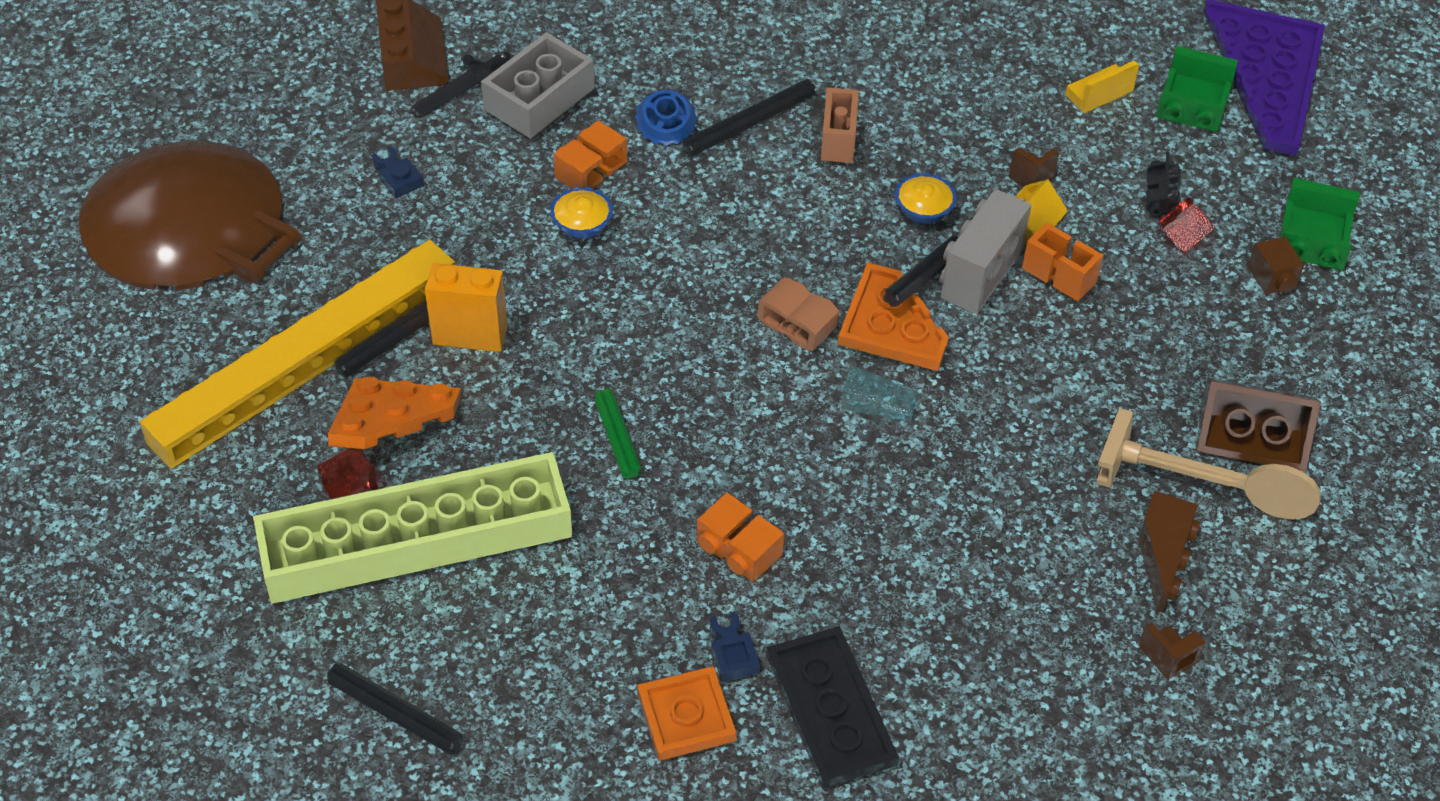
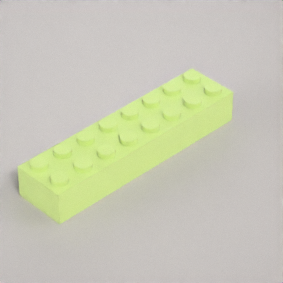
(412, 527)

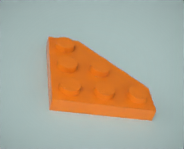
(891, 332)
(388, 407)

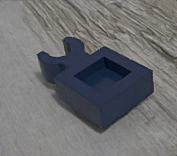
(397, 176)
(733, 652)

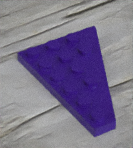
(1273, 67)

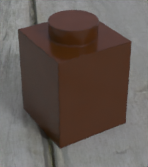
(1275, 265)

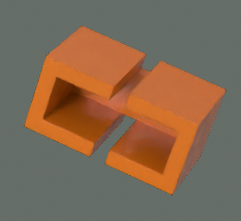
(595, 148)
(1047, 260)
(746, 547)

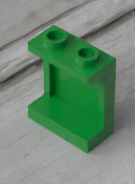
(1196, 89)
(1319, 222)

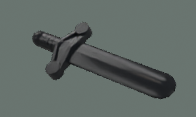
(476, 73)

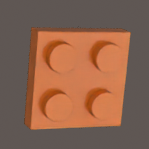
(686, 713)

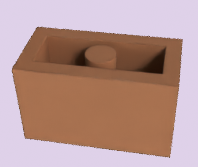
(839, 125)

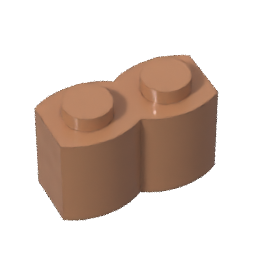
(798, 313)

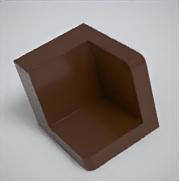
(1029, 168)
(1170, 651)

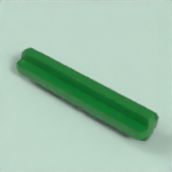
(617, 433)

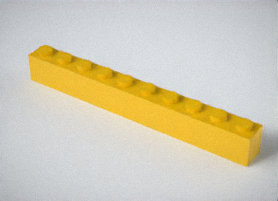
(289, 358)

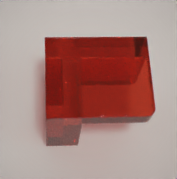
(1186, 225)
(347, 474)

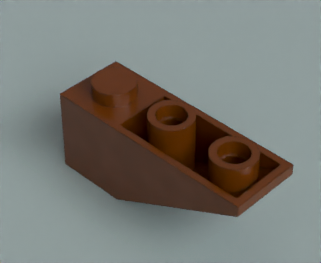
(1162, 544)

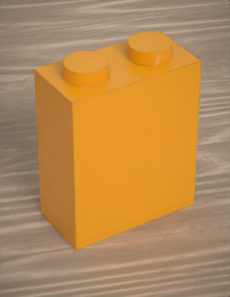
(466, 307)

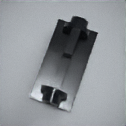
(1161, 184)

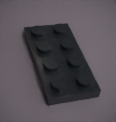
(831, 707)

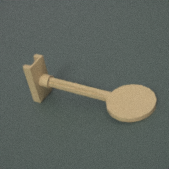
(1271, 487)

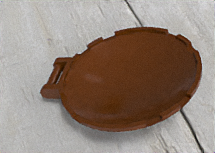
(185, 216)

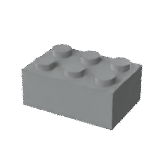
(538, 84)
(984, 250)

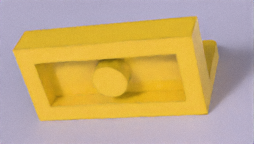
(1103, 86)
(1045, 206)

